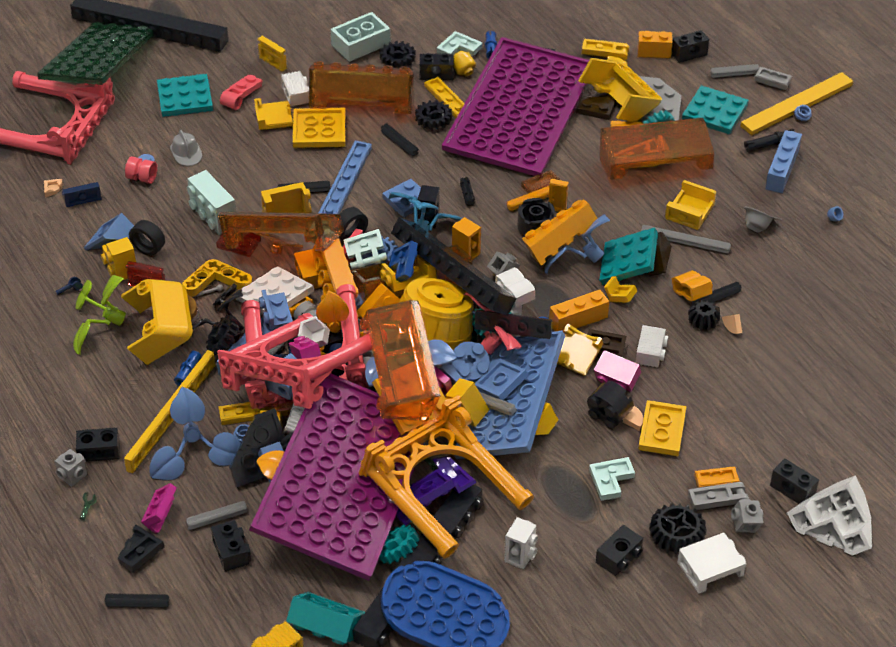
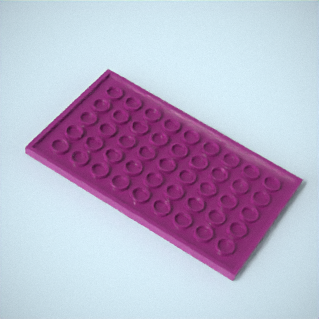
(518, 107)
(316, 493)

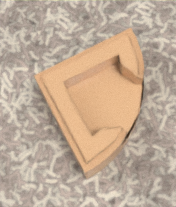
(52, 187)
(733, 323)
(634, 419)

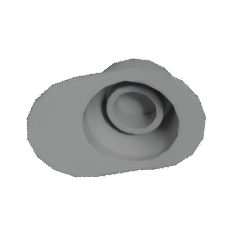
(186, 149)
(757, 220)

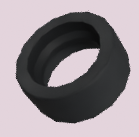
(348, 216)
(152, 232)

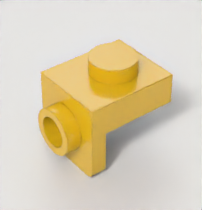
(619, 292)

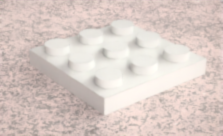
(276, 282)

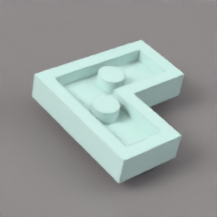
(461, 42)
(608, 473)

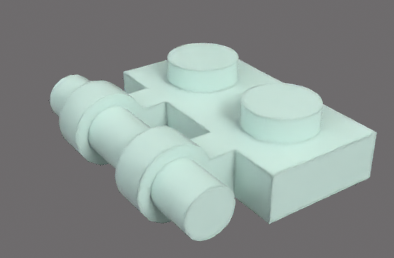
(364, 244)

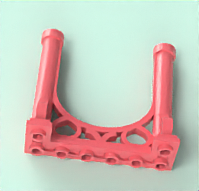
(63, 141)
(354, 372)
(302, 374)

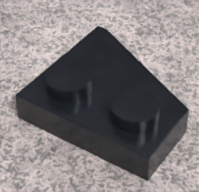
(139, 549)

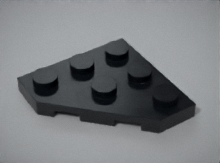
(262, 431)

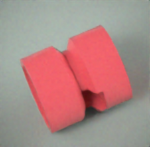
(141, 170)

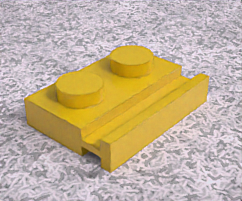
(272, 53)

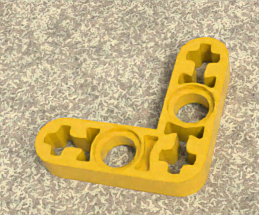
(213, 270)

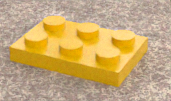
(662, 428)

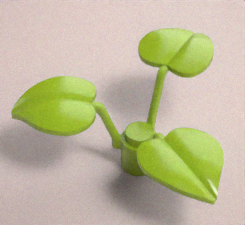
(111, 313)

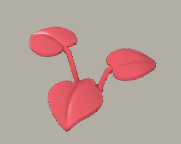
(494, 339)

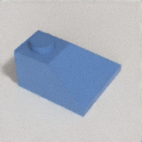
(110, 231)

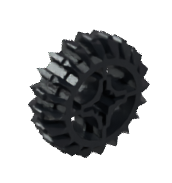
(677, 527)

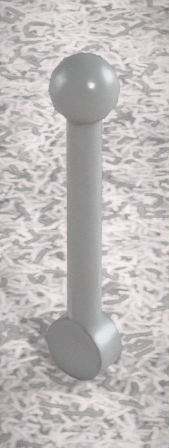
(218, 288)

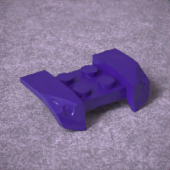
(438, 483)

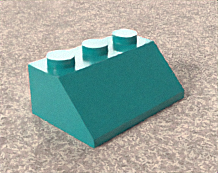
(323, 617)

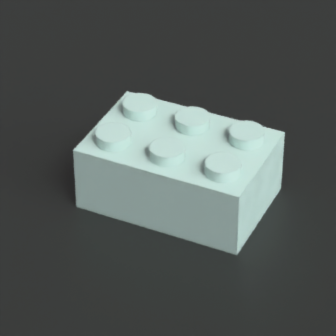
(360, 36)
(209, 199)

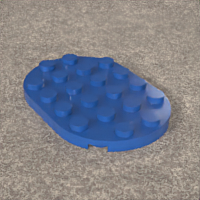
(443, 607)

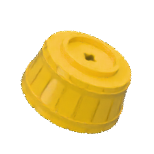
(443, 309)

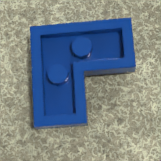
(403, 260)

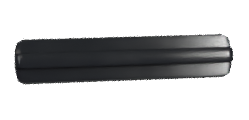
(399, 139)
(317, 186)
(721, 293)
(137, 600)

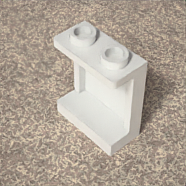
(710, 561)

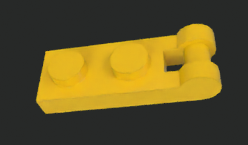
(605, 48)

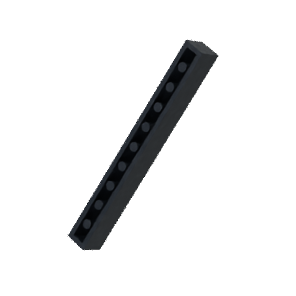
(163, 25)
(455, 267)
(453, 516)

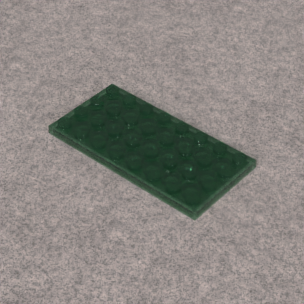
(96, 54)

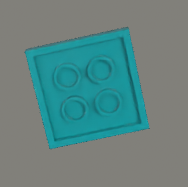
(184, 95)
(717, 108)
(629, 255)

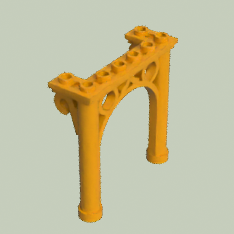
(452, 424)

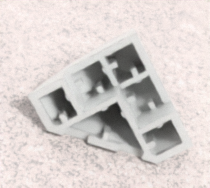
(836, 517)

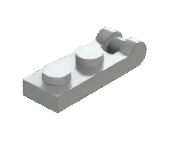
(717, 495)

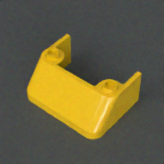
(623, 85)
(171, 317)

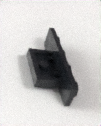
(514, 324)

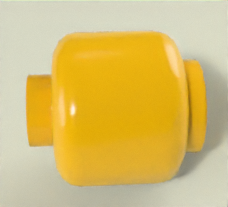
(463, 63)

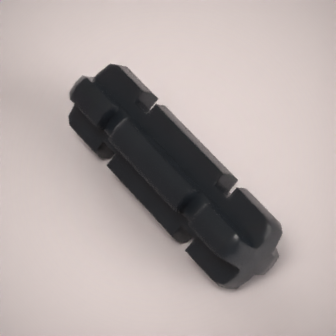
(467, 191)

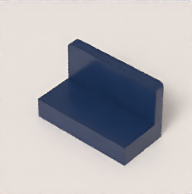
(81, 194)

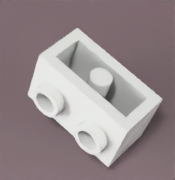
(520, 543)

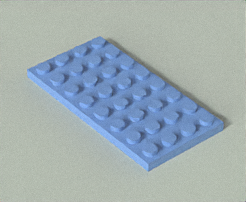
(515, 433)

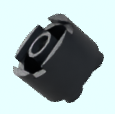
(533, 214)
(609, 404)

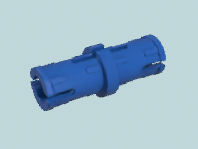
(490, 43)
(187, 366)

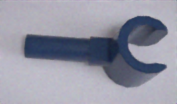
(74, 282)

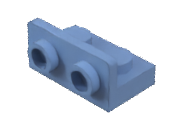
(276, 309)

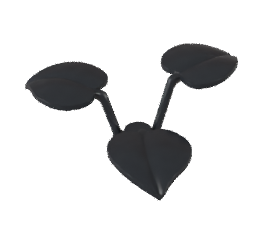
(231, 290)

